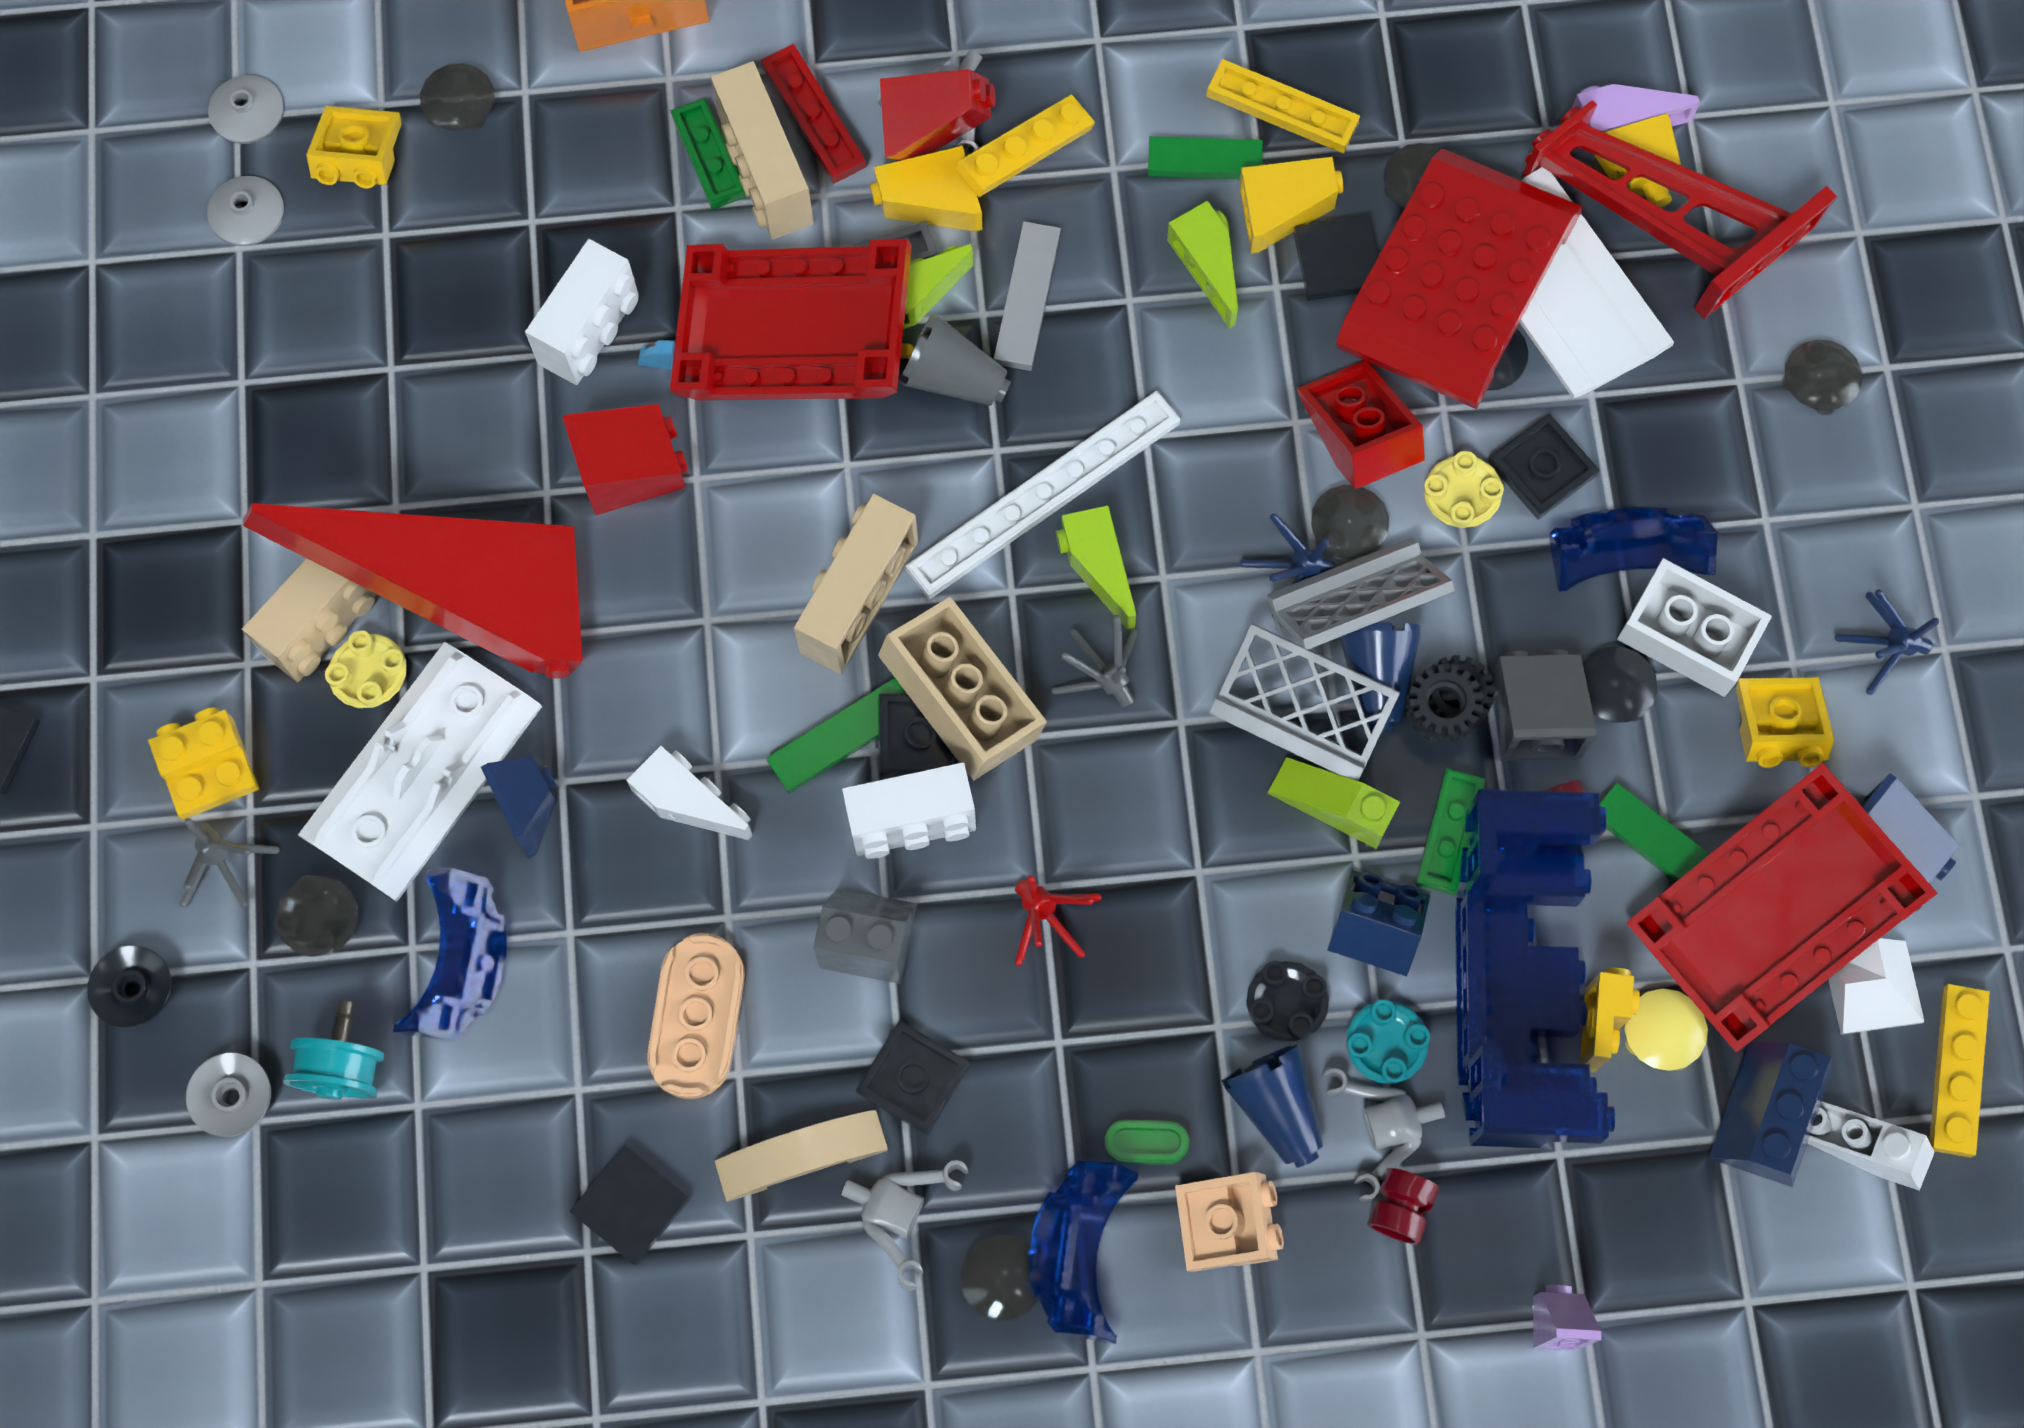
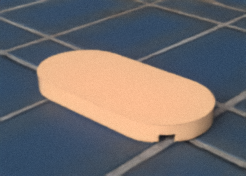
(696, 1016)

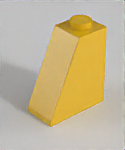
(927, 191)
(1286, 196)

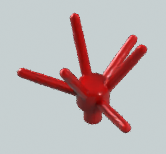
(1040, 906)

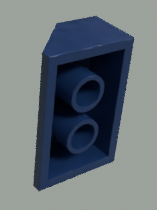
(1772, 1110)

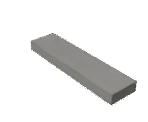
(1027, 296)

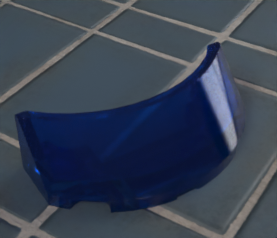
(1631, 540)
(468, 957)
(1068, 1245)

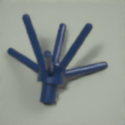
(1303, 561)
(1900, 638)

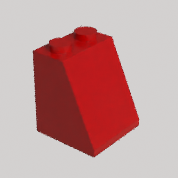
(932, 110)
(625, 455)

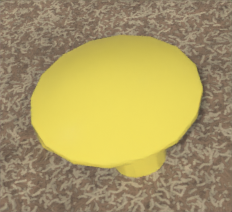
(1463, 490)
(366, 670)
(1666, 1030)

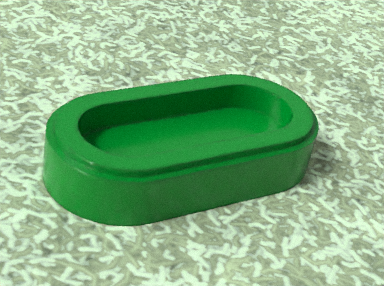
(1146, 1142)

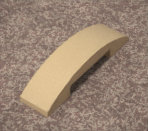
(800, 1153)

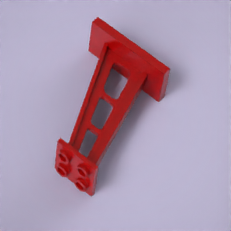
(1734, 267)

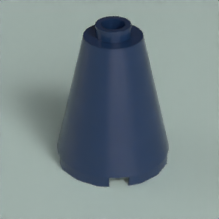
(1387, 657)
(1279, 1104)

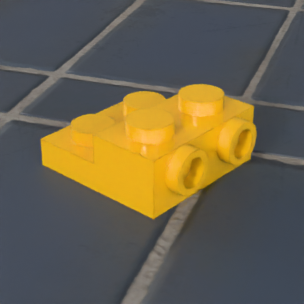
(354, 146)
(1784, 721)
(203, 762)
(1609, 1006)

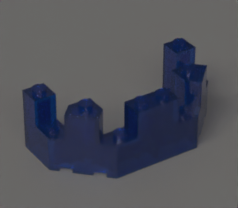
(1518, 856)

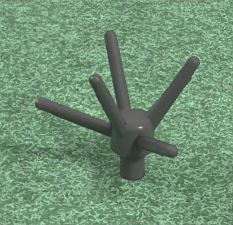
(1110, 677)
(213, 851)

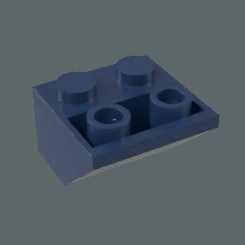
(1379, 922)

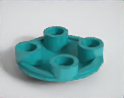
(1387, 1042)

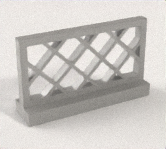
(1348, 587)
(1289, 734)

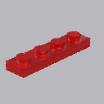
(813, 113)

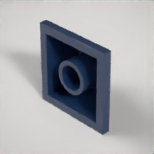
(524, 798)

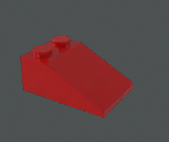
(1363, 424)

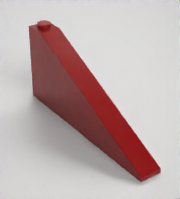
(482, 579)

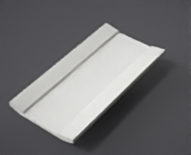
(1588, 311)
(420, 771)

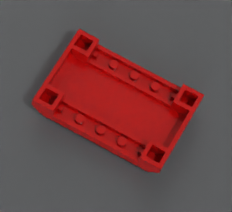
(1456, 277)
(791, 322)
(1781, 907)

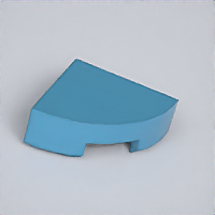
(659, 356)

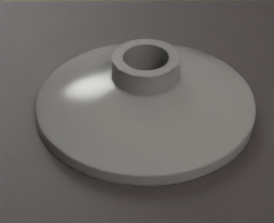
(254, 119)
(247, 224)
(214, 1081)

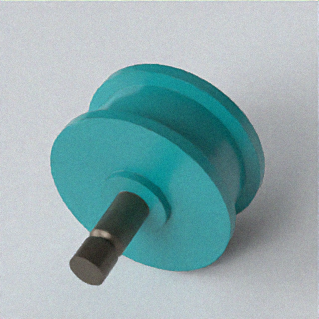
(334, 1066)

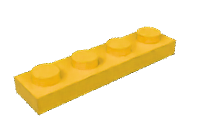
(1283, 106)
(1025, 145)
(1959, 1070)

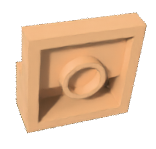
(1228, 1221)

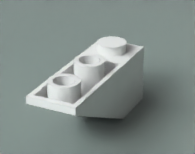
(679, 796)
(1872, 1145)

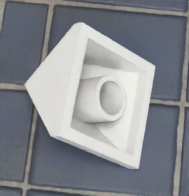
(1876, 989)

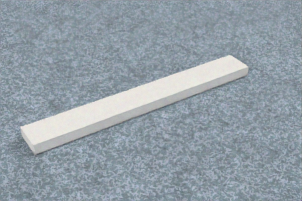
(1042, 495)

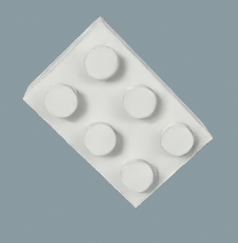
(583, 312)
(1694, 627)
(910, 810)

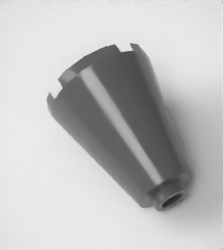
(953, 366)

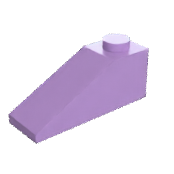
(1627, 105)
(1563, 1320)

